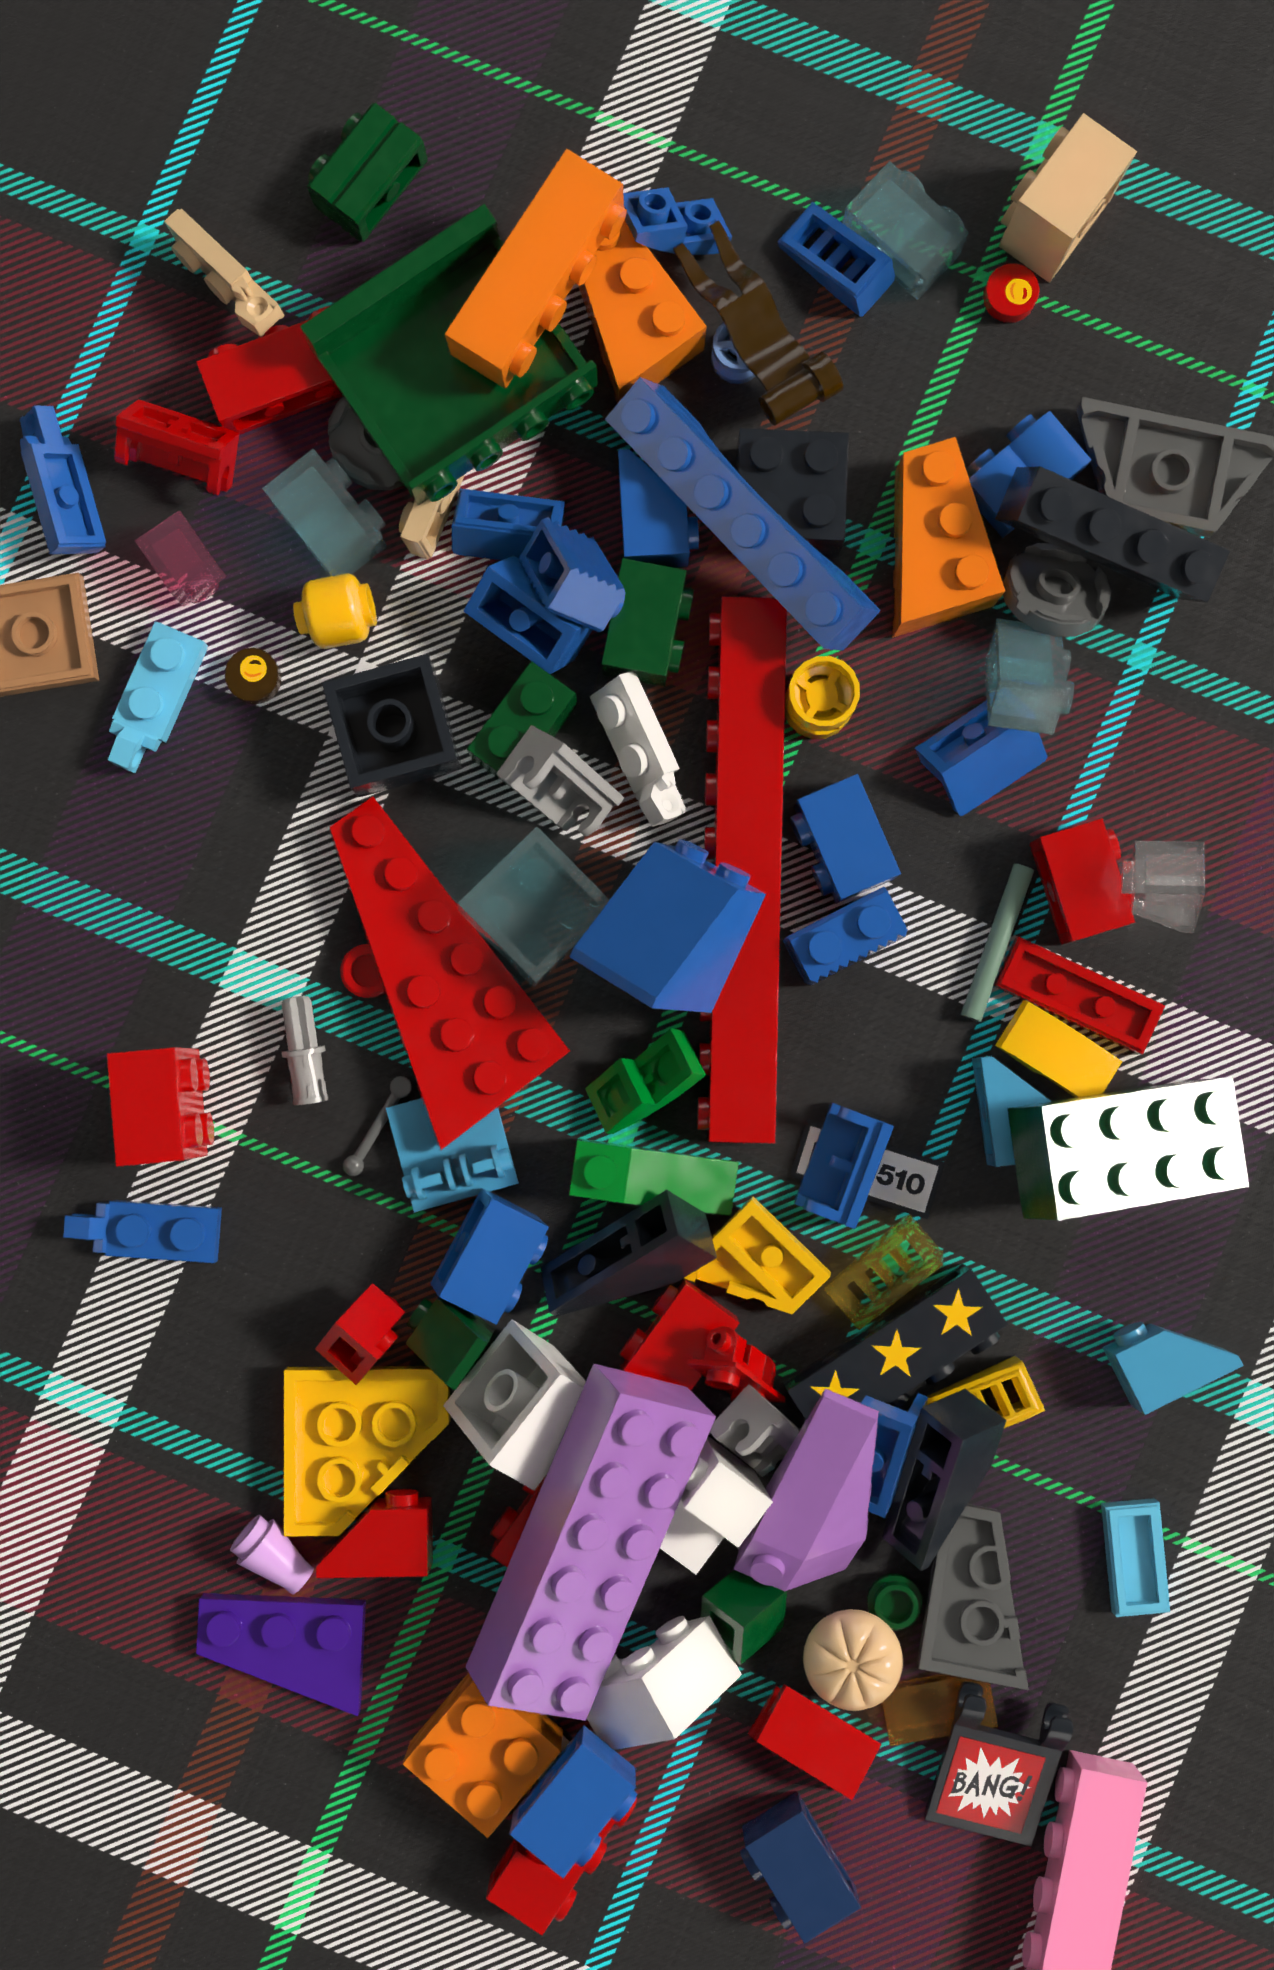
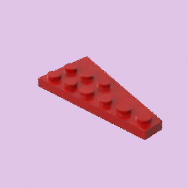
(453, 1000)

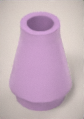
(270, 1554)

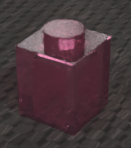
(181, 560)

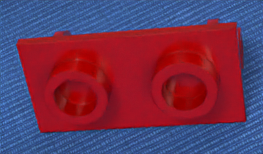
(733, 1364)

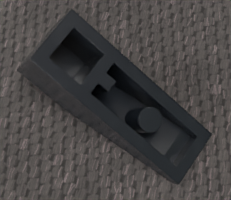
(630, 1256)
(941, 1473)

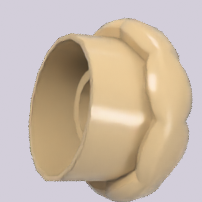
(853, 1659)

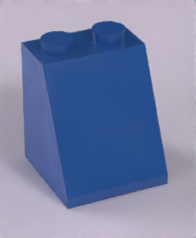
(672, 928)

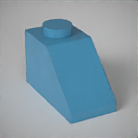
(996, 1091)
(1163, 1364)

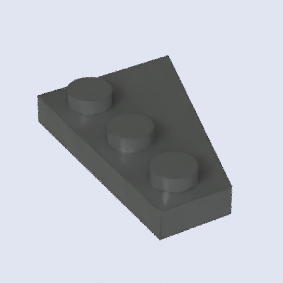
(970, 1605)

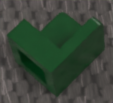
(744, 1613)

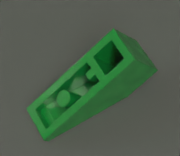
(639, 1174)

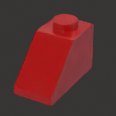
(385, 1541)

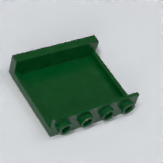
(412, 396)

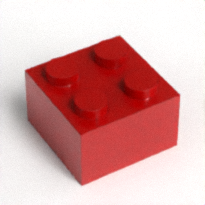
(159, 1105)

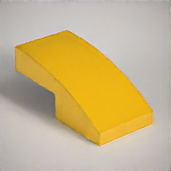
(1057, 1052)

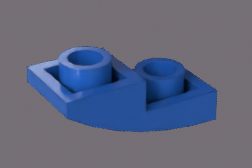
(664, 224)

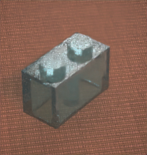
(907, 227)
(325, 515)
(1026, 678)

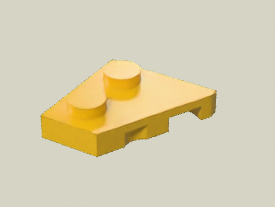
(762, 1261)

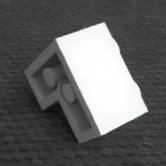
(718, 1502)
(663, 1685)

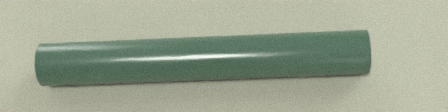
(997, 942)

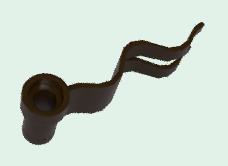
(760, 335)

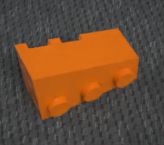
(638, 314)
(940, 541)

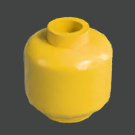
(335, 611)

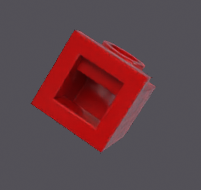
(362, 1334)

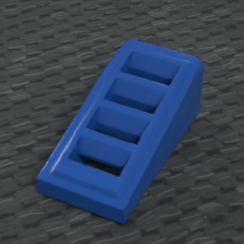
(865, 278)

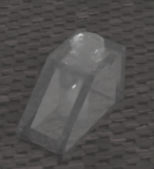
(1166, 882)

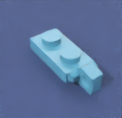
(154, 694)

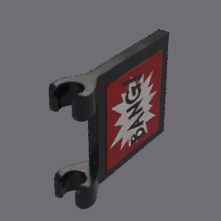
(994, 1777)

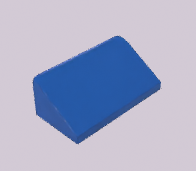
(498, 523)

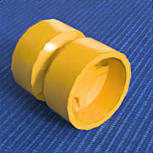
(821, 697)

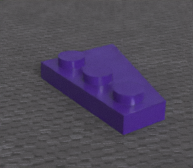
(290, 1642)

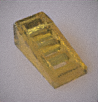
(914, 1273)

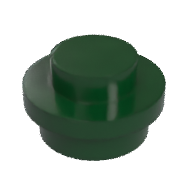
(895, 1601)

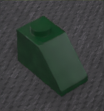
(447, 1338)

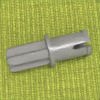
(303, 1052)

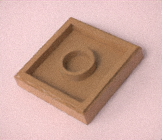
(45, 635)

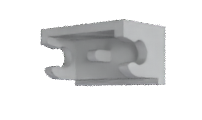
(558, 782)
(755, 1431)

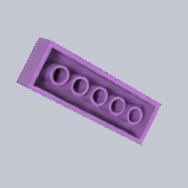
(589, 1543)

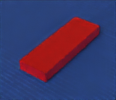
(1079, 995)

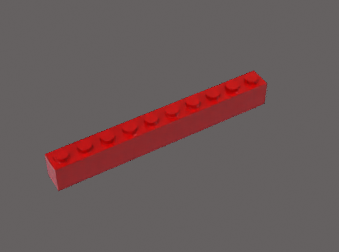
(749, 837)

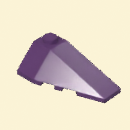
(816, 1497)

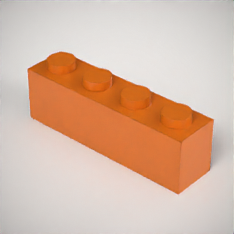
(537, 269)

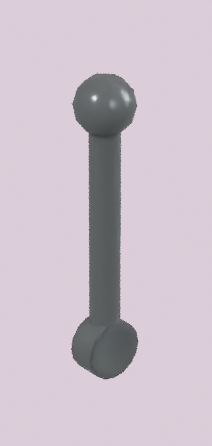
(400, 1088)

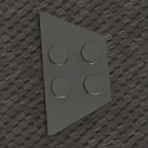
(1172, 464)

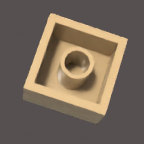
(1064, 195)

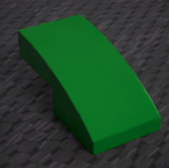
(643, 1085)

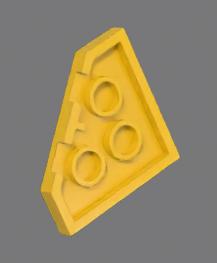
(352, 1439)

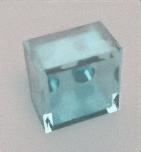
(533, 906)

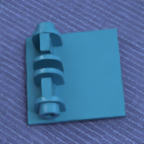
(457, 1172)

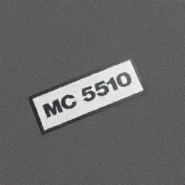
(901, 1182)

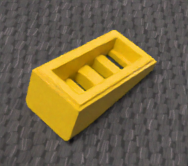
(992, 1377)

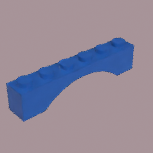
(774, 552)

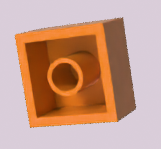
(482, 1755)

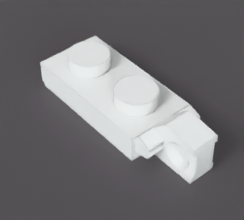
(640, 747)

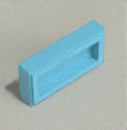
(1135, 1557)

